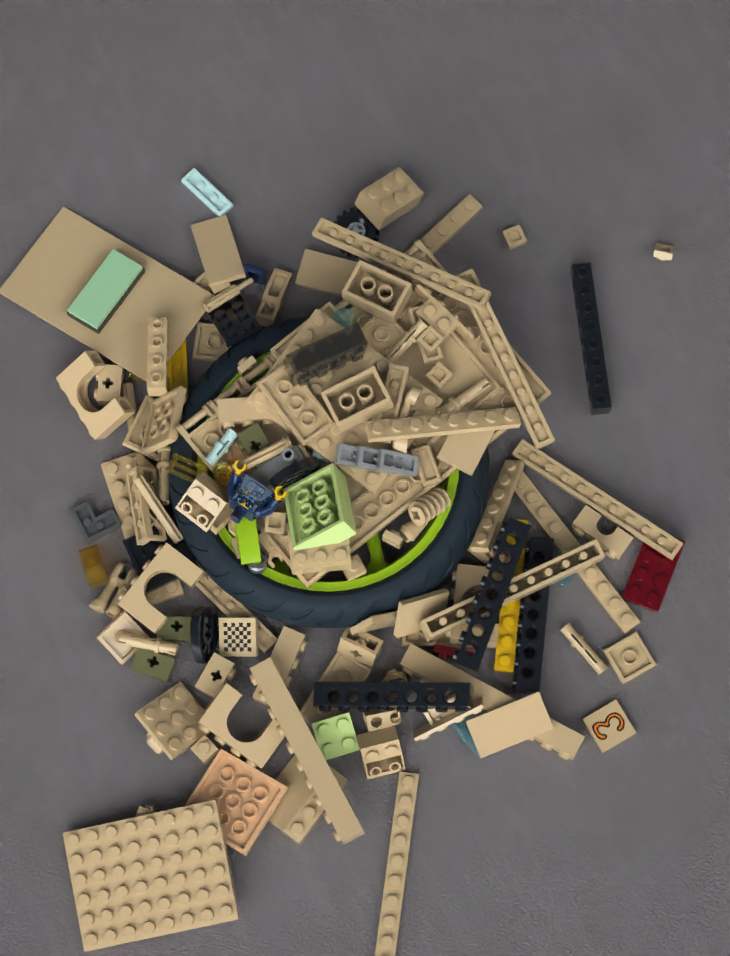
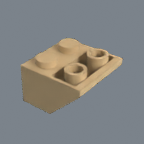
(204, 501)
(381, 752)

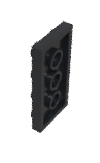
(234, 321)

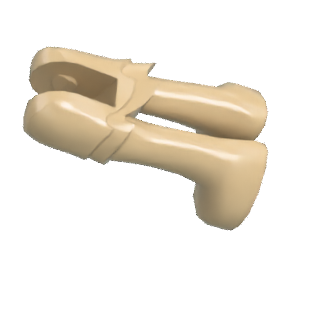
(100, 604)

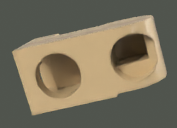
(379, 720)

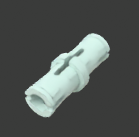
(221, 447)

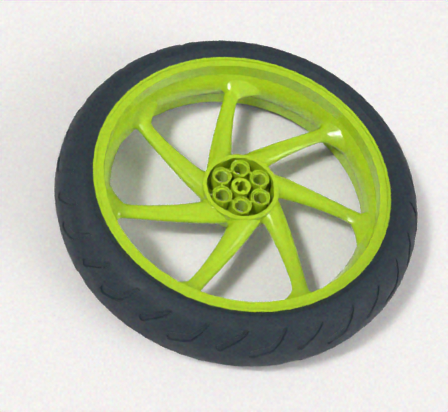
(325, 602)

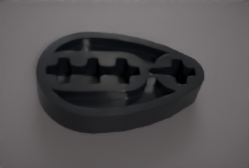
(295, 472)
(204, 633)

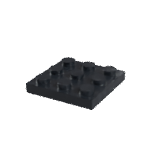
(141, 554)

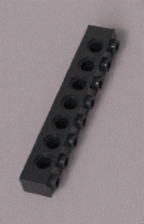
(590, 339)
(519, 532)
(531, 685)
(324, 691)

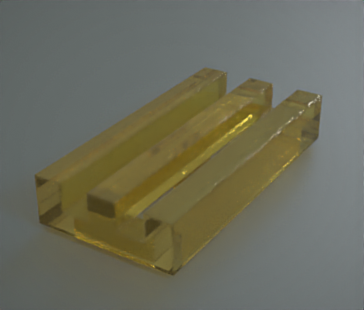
(173, 462)

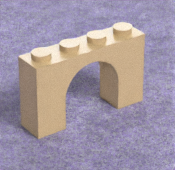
(75, 383)
(166, 561)
(467, 581)
(215, 721)

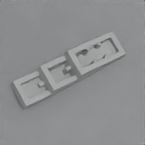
(376, 460)

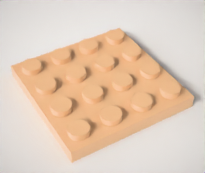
(243, 797)

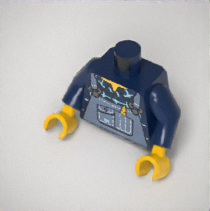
(250, 497)

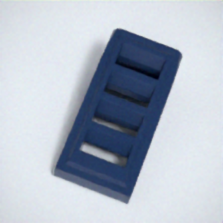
(258, 274)

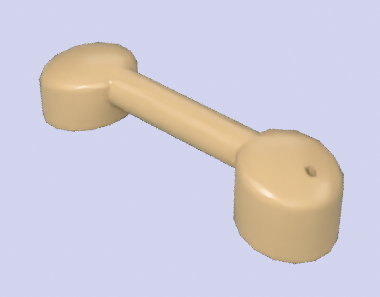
(410, 399)

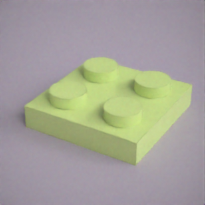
(335, 735)

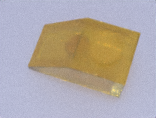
(93, 566)

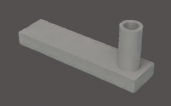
(268, 470)

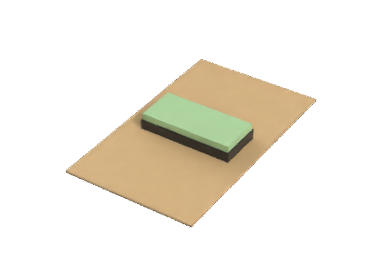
(103, 291)

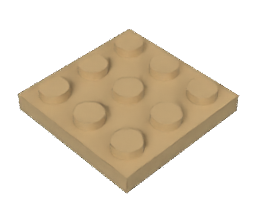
(162, 419)
(173, 720)

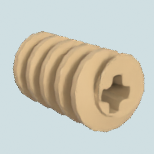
(429, 506)

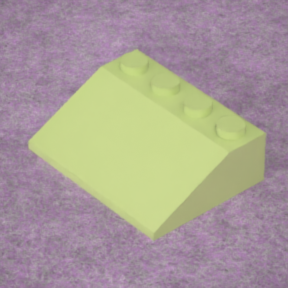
(320, 509)

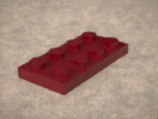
(650, 578)

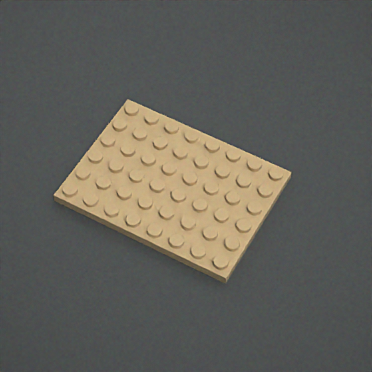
(314, 329)
(151, 875)

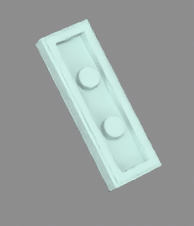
(206, 192)

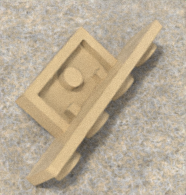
(437, 316)
(440, 721)

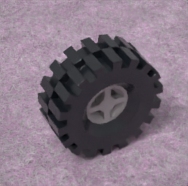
(358, 223)

